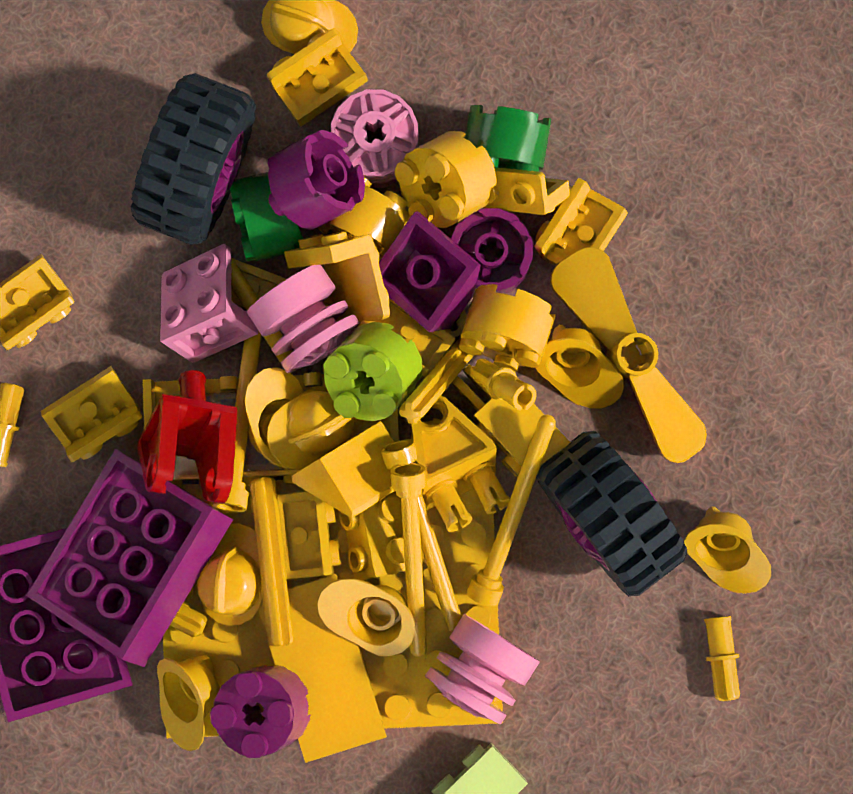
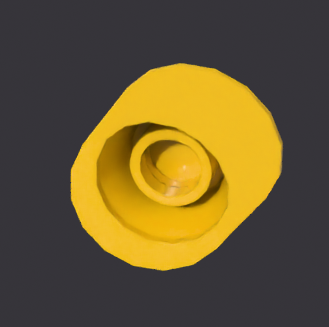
(294, 22)
(580, 369)
(262, 398)
(307, 429)
(728, 553)
(232, 578)
(367, 615)
(186, 698)

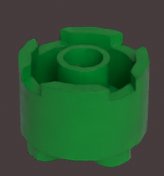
(510, 136)
(262, 230)

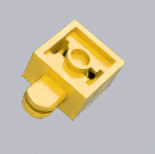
(507, 426)

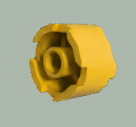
(446, 179)
(375, 215)
(507, 327)

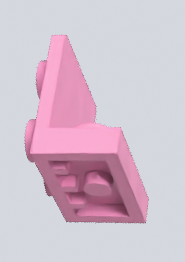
(199, 309)

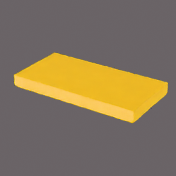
(335, 675)

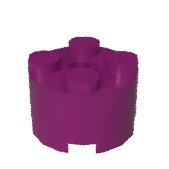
(314, 180)
(511, 241)
(239, 717)

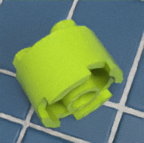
(372, 372)

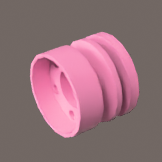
(371, 111)
(304, 319)
(481, 670)

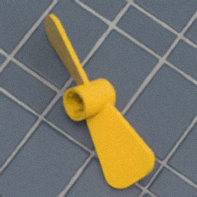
(594, 296)

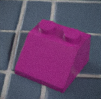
(428, 274)

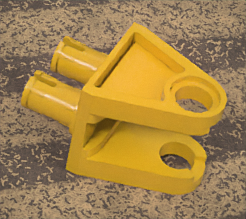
(456, 461)

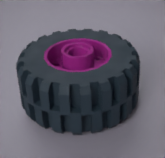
(192, 158)
(612, 513)

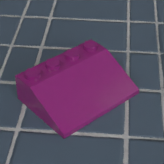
(128, 560)
(41, 655)

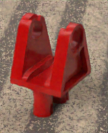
(193, 430)

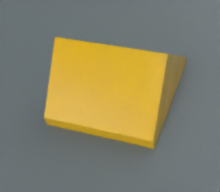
(351, 474)

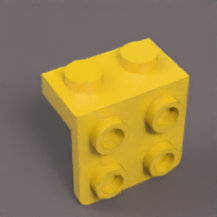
(353, 269)

